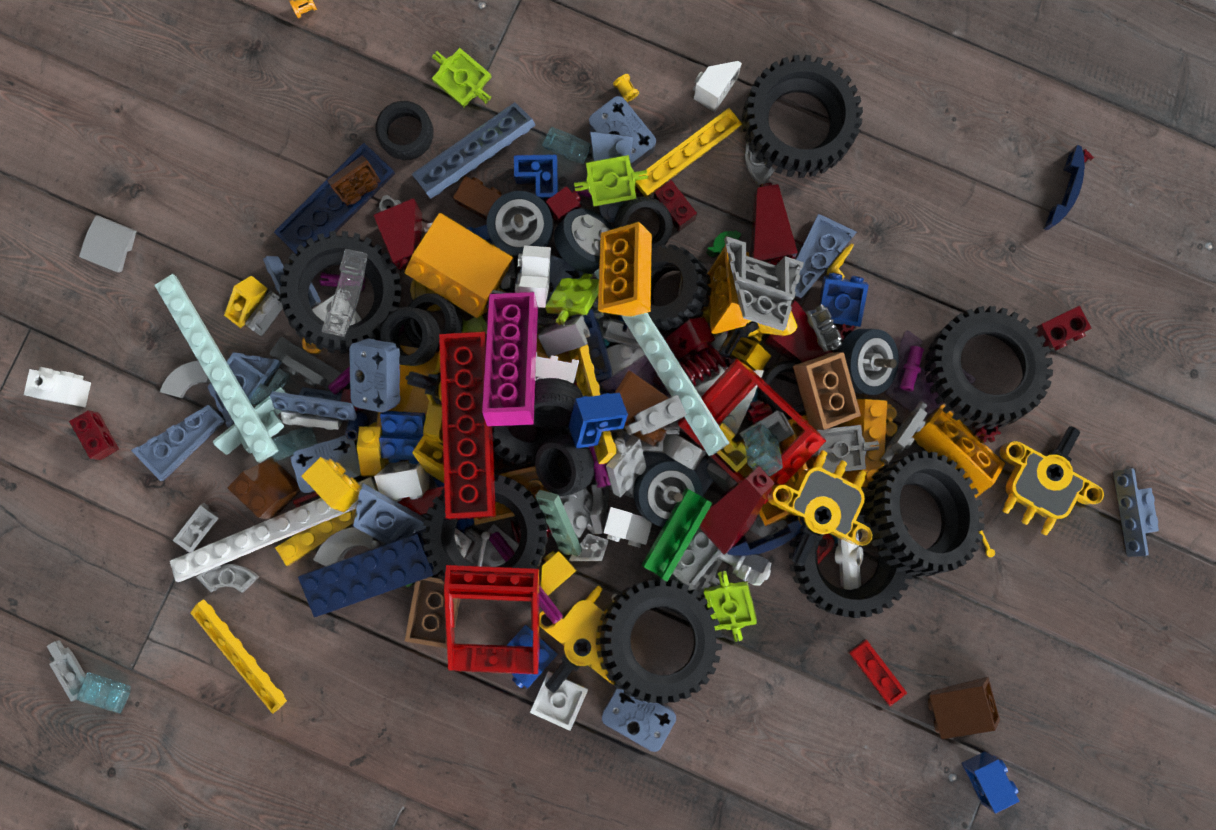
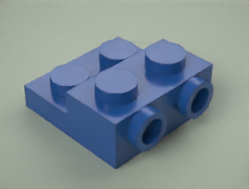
(844, 298)
(400, 435)
(546, 655)

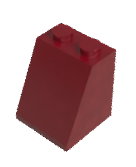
(401, 231)

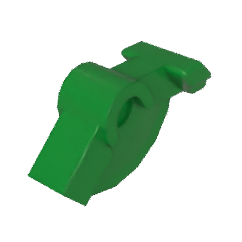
(719, 242)

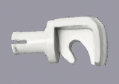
(749, 567)

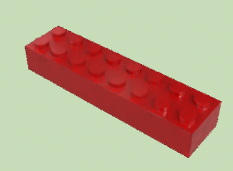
(465, 433)

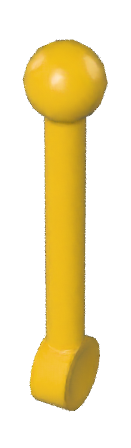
(989, 552)

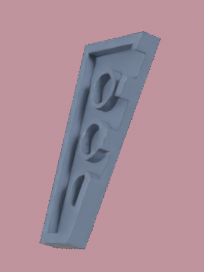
(605, 147)
(820, 248)
(171, 448)

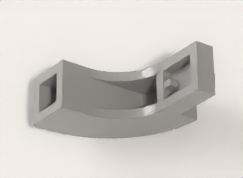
(340, 543)

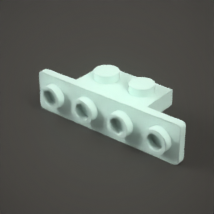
(268, 415)

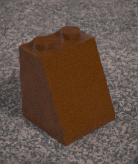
(638, 396)
(265, 489)
(964, 709)

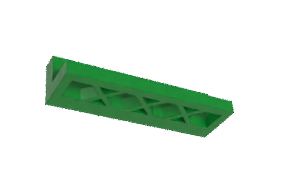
(676, 534)

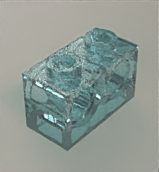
(763, 449)
(103, 692)

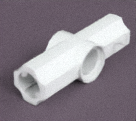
(849, 559)

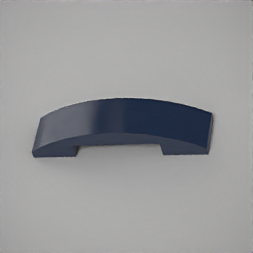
(1075, 166)
(597, 350)
(767, 542)

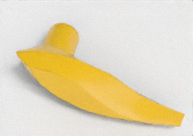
(838, 262)

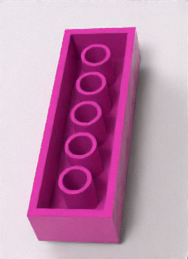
(510, 359)

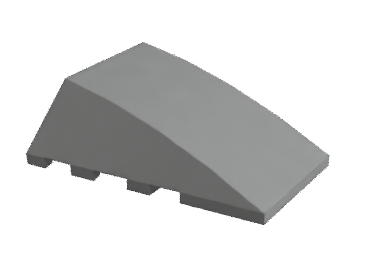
(763, 288)

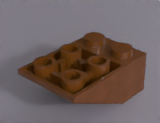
(354, 181)

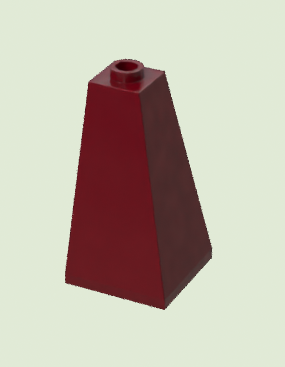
(770, 227)
(799, 345)
(736, 510)

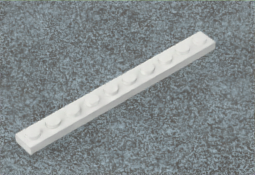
(256, 537)

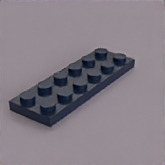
(324, 208)
(366, 575)

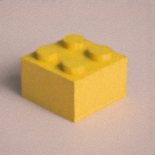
(332, 484)

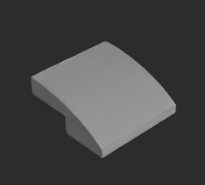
(107, 243)

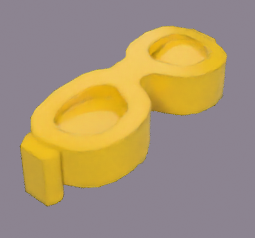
(891, 428)

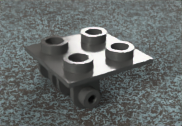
(827, 335)

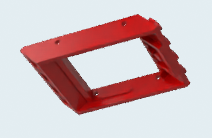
(729, 392)
(492, 584)

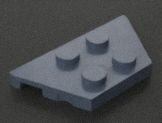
(249, 373)
(384, 517)

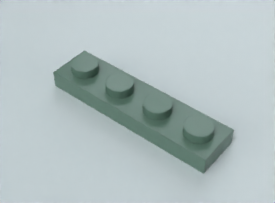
(558, 523)

